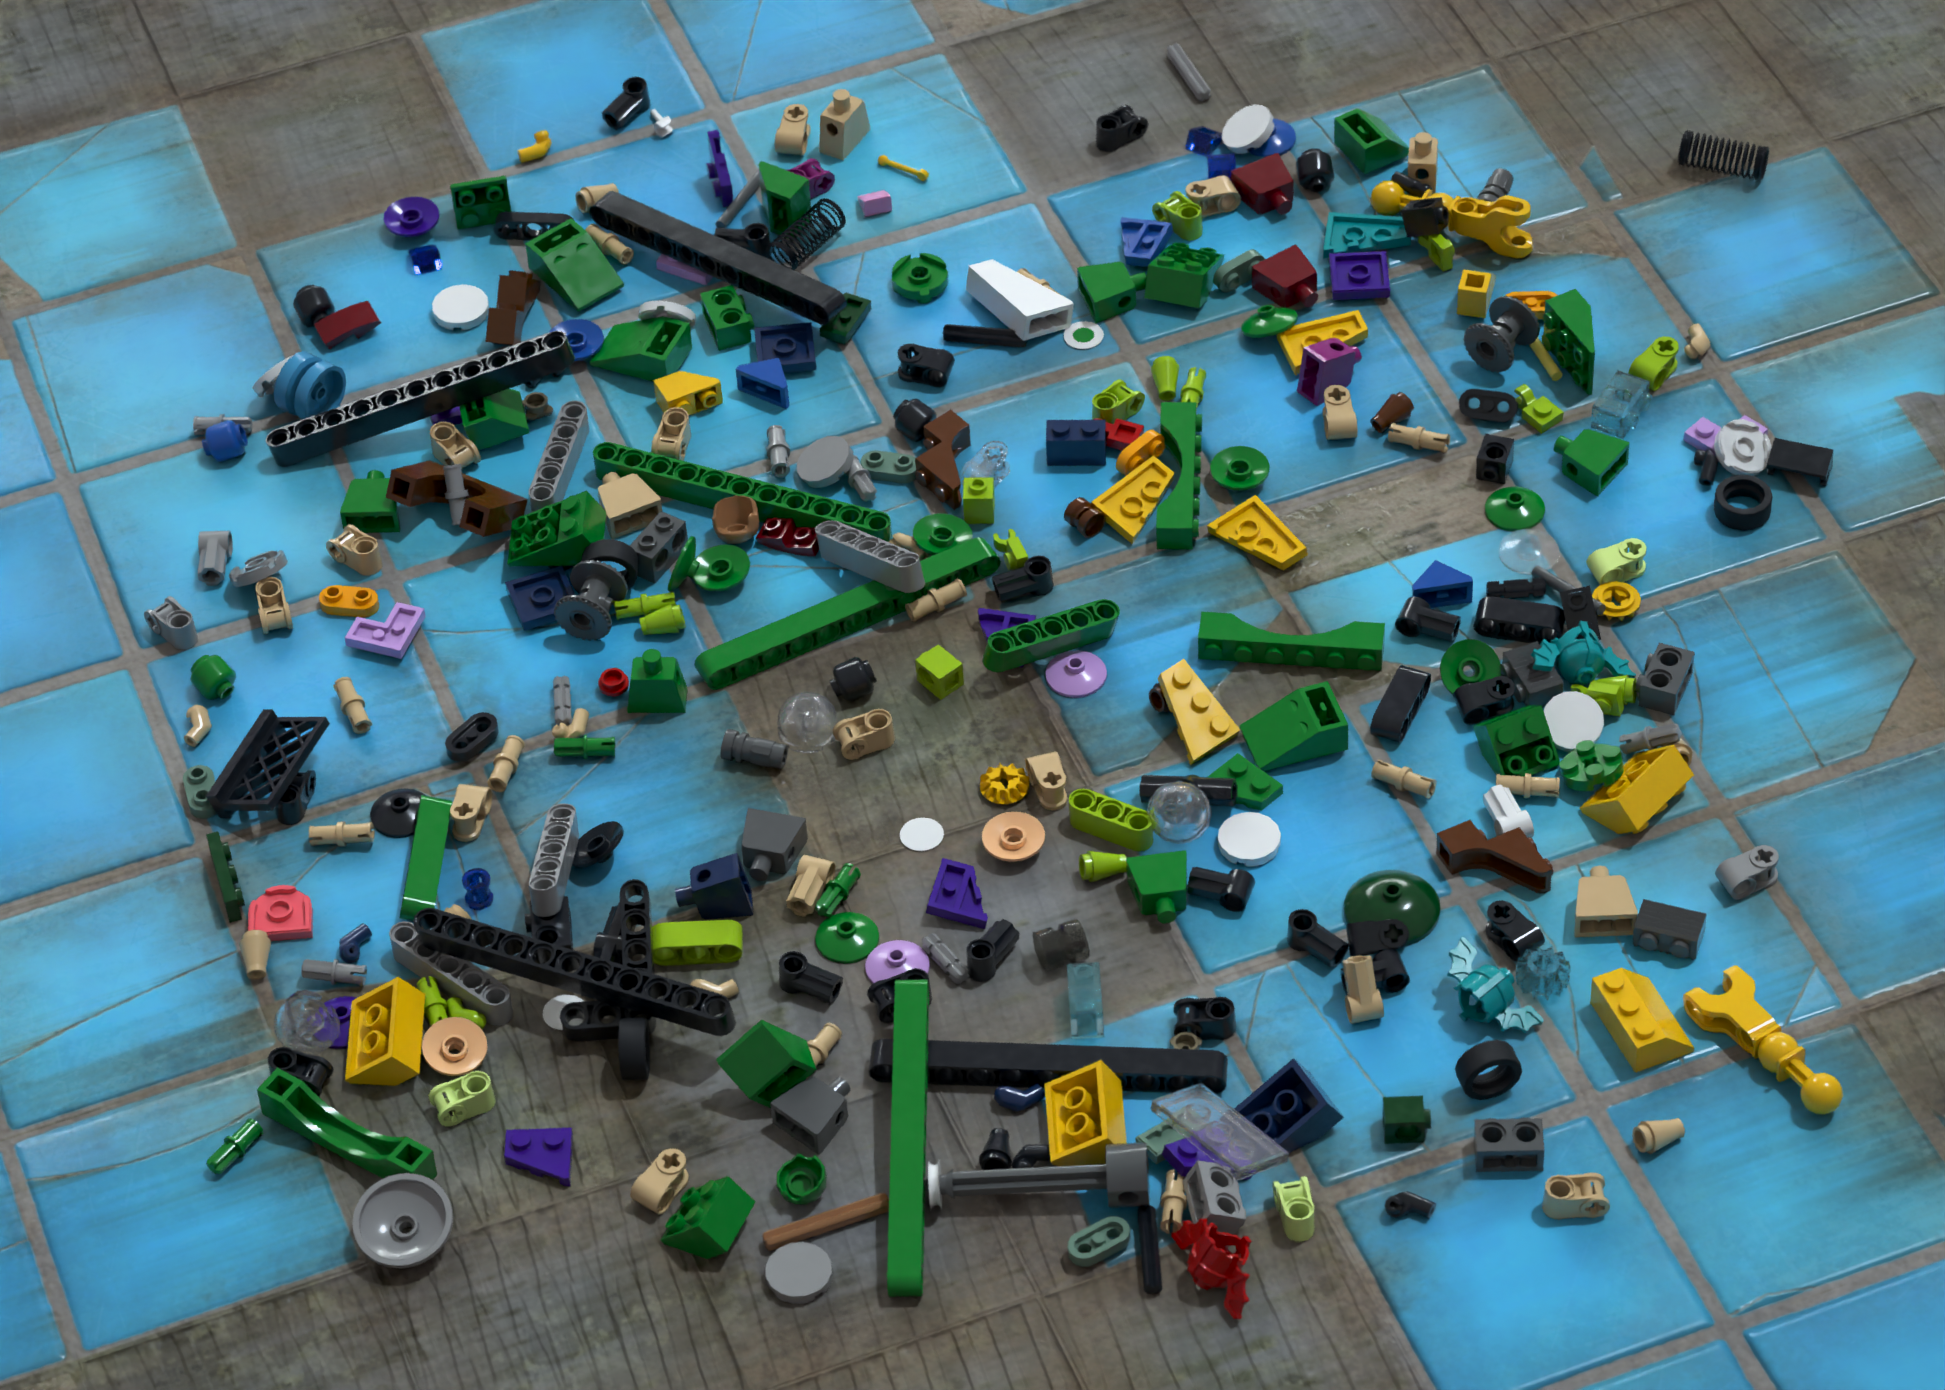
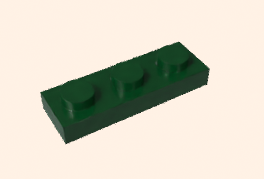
(226, 876)

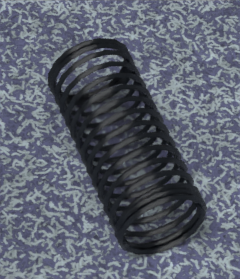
(1760, 160)
(821, 217)

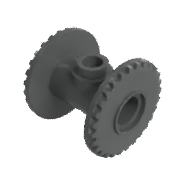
(1494, 344)
(588, 612)

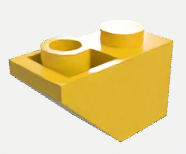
(1475, 293)
(688, 392)

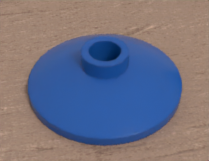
(1280, 140)
(583, 335)

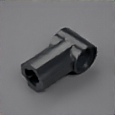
(631, 101)
(753, 237)
(1033, 578)
(1419, 618)
(1229, 889)
(1309, 936)
(989, 950)
(1388, 972)
(800, 976)

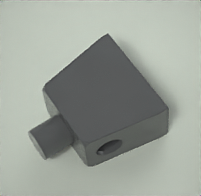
(771, 842)
(812, 1111)

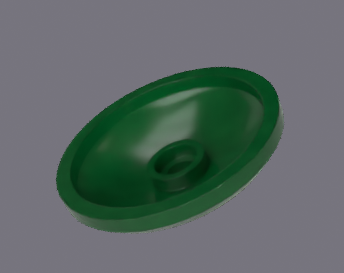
(1394, 896)

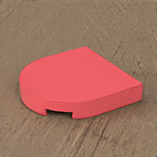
(282, 914)

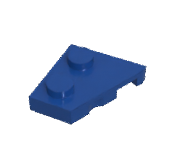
(1144, 240)

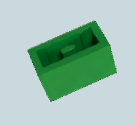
(1367, 140)
(783, 197)
(479, 201)
(495, 418)
(1517, 742)
(767, 1062)
(708, 1218)

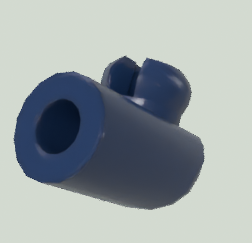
(350, 944)
(1017, 1099)

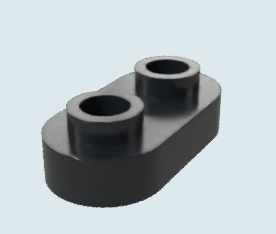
(1488, 405)
(471, 736)

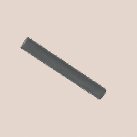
(739, 201)
(1560, 585)

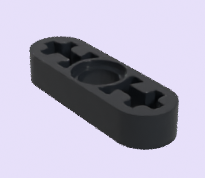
(514, 219)

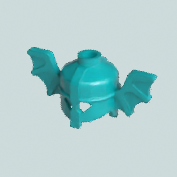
(1579, 659)
(1490, 989)

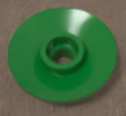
(1269, 321)
(1239, 468)
(1514, 508)
(940, 532)
(685, 566)
(721, 567)
(1472, 654)
(847, 937)

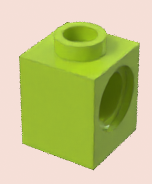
(979, 500)
(939, 671)

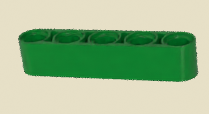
(1050, 635)
(426, 856)

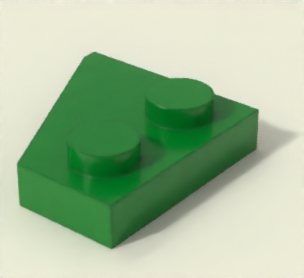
(1255, 786)

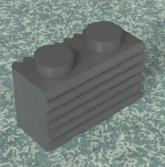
(1531, 685)
(1669, 929)

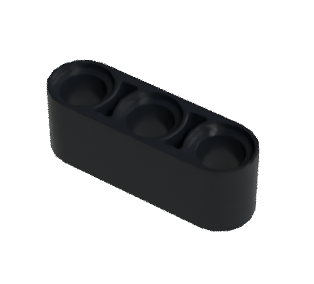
(1518, 620)
(1400, 703)

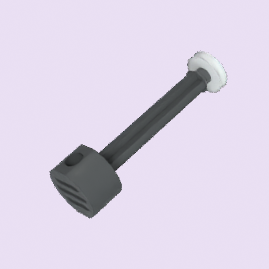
(1123, 1176)

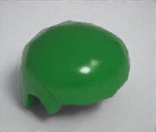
(802, 1179)

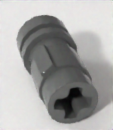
(1497, 185)
(754, 750)

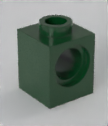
(1405, 1119)

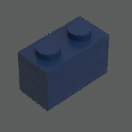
(1076, 442)

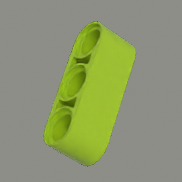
(1110, 820)
(697, 942)

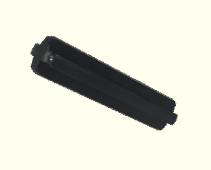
(982, 335)
(1149, 1249)

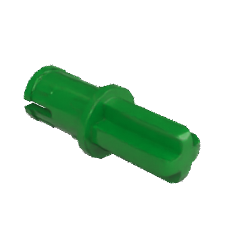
(584, 747)
(837, 890)
(234, 1146)

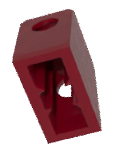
(1265, 185)
(1286, 278)

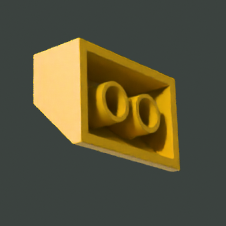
(1641, 791)
(1638, 1019)
(385, 1035)
(1084, 1115)

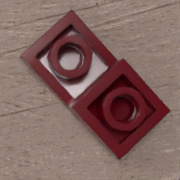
(354, 319)
(786, 537)

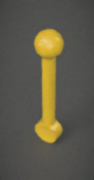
(922, 174)

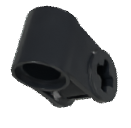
(1119, 128)
(926, 366)
(1482, 701)
(295, 800)
(1512, 930)
(1369, 936)
(886, 1000)
(1206, 1017)
(301, 1066)

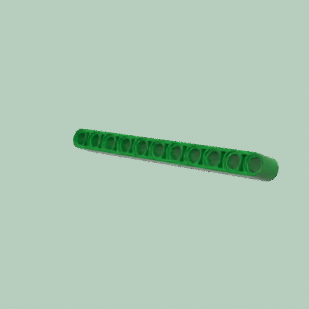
(707, 486)
(838, 617)
(908, 1139)

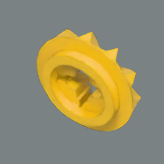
(1623, 593)
(994, 790)

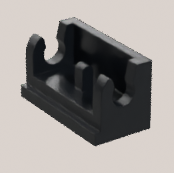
(1800, 459)

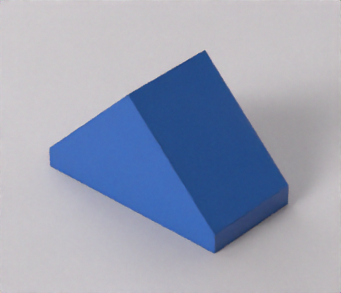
(764, 381)
(1443, 586)

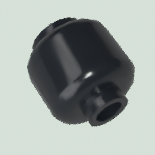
(1315, 170)
(312, 304)
(912, 417)
(853, 679)

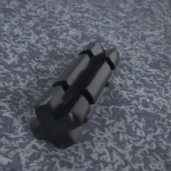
(1516, 588)

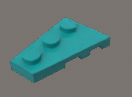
(1363, 233)

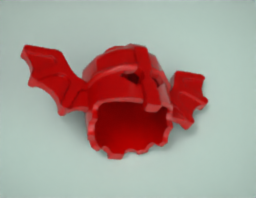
(1212, 1262)

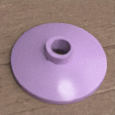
(1076, 674)
(895, 958)

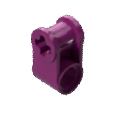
(816, 176)

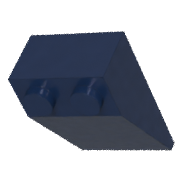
(1291, 1108)

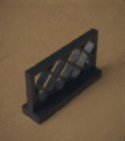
(257, 753)

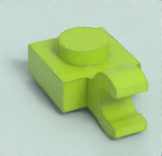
(1439, 250)
(1537, 412)
(1015, 554)
(1606, 695)

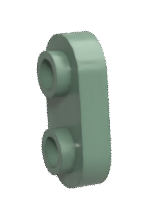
(1236, 271)
(889, 466)
(197, 784)
(1096, 1241)

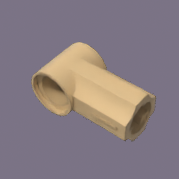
(810, 882)
(1363, 998)

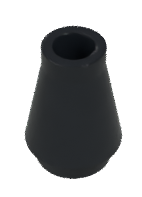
(996, 1151)

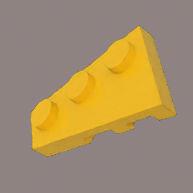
(1346, 327)
(1134, 498)
(1260, 533)
(1198, 714)

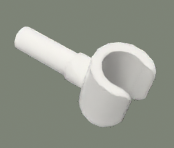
(662, 125)

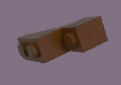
(514, 300)
(936, 467)
(1508, 855)

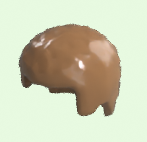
(735, 519)

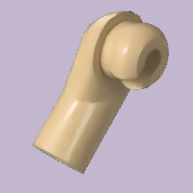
(1699, 344)
(727, 988)

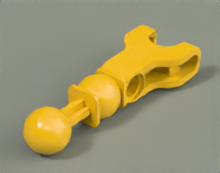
(1470, 217)
(1759, 1034)

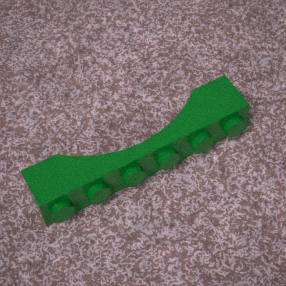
(1176, 514)
(1349, 647)
(301, 1110)

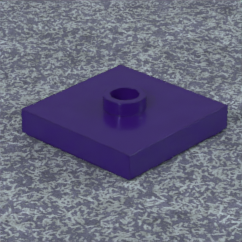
(1359, 275)

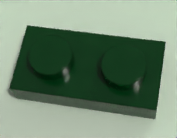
(846, 323)

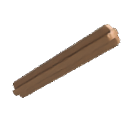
(826, 1221)

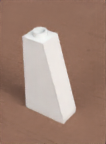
(1018, 300)

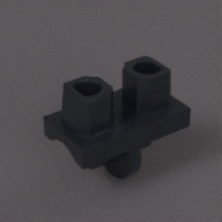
(1578, 607)

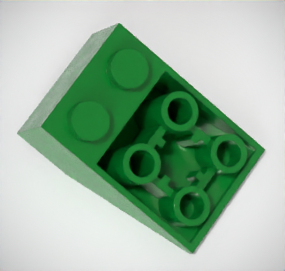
(572, 265)
(1182, 275)
(1570, 336)
(645, 348)
(557, 532)
(1297, 728)

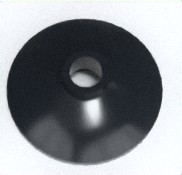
(396, 812)
(598, 844)

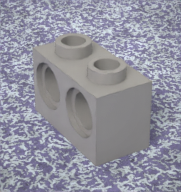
(1214, 1196)

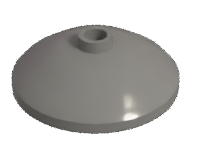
(397, 1204)

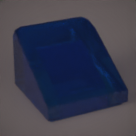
(1203, 140)
(1220, 165)
(425, 259)

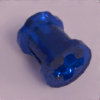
(474, 887)

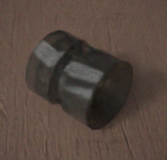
(1059, 945)

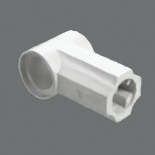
(1506, 811)

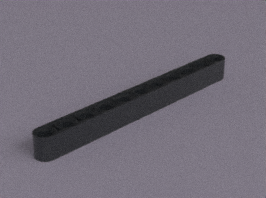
(718, 258)
(420, 398)
(586, 978)
(1031, 1064)

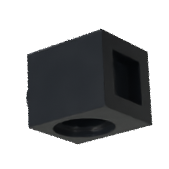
(1424, 217)
(1495, 459)

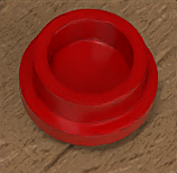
(613, 682)

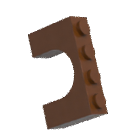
(485, 510)

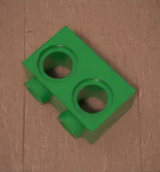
(726, 317)

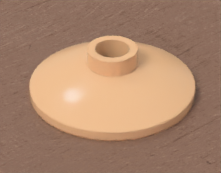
(1013, 836)
(450, 1035)

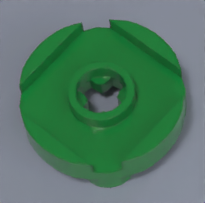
(920, 289)
(1591, 765)

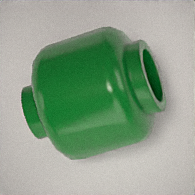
(212, 677)

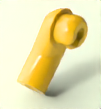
(539, 148)

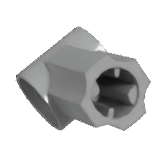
(213, 552)

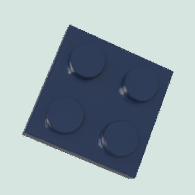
(789, 343)
(537, 595)

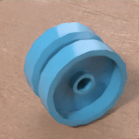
(309, 385)

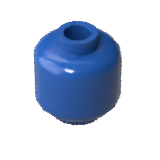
(225, 441)

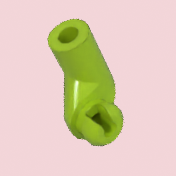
(456, 1009)

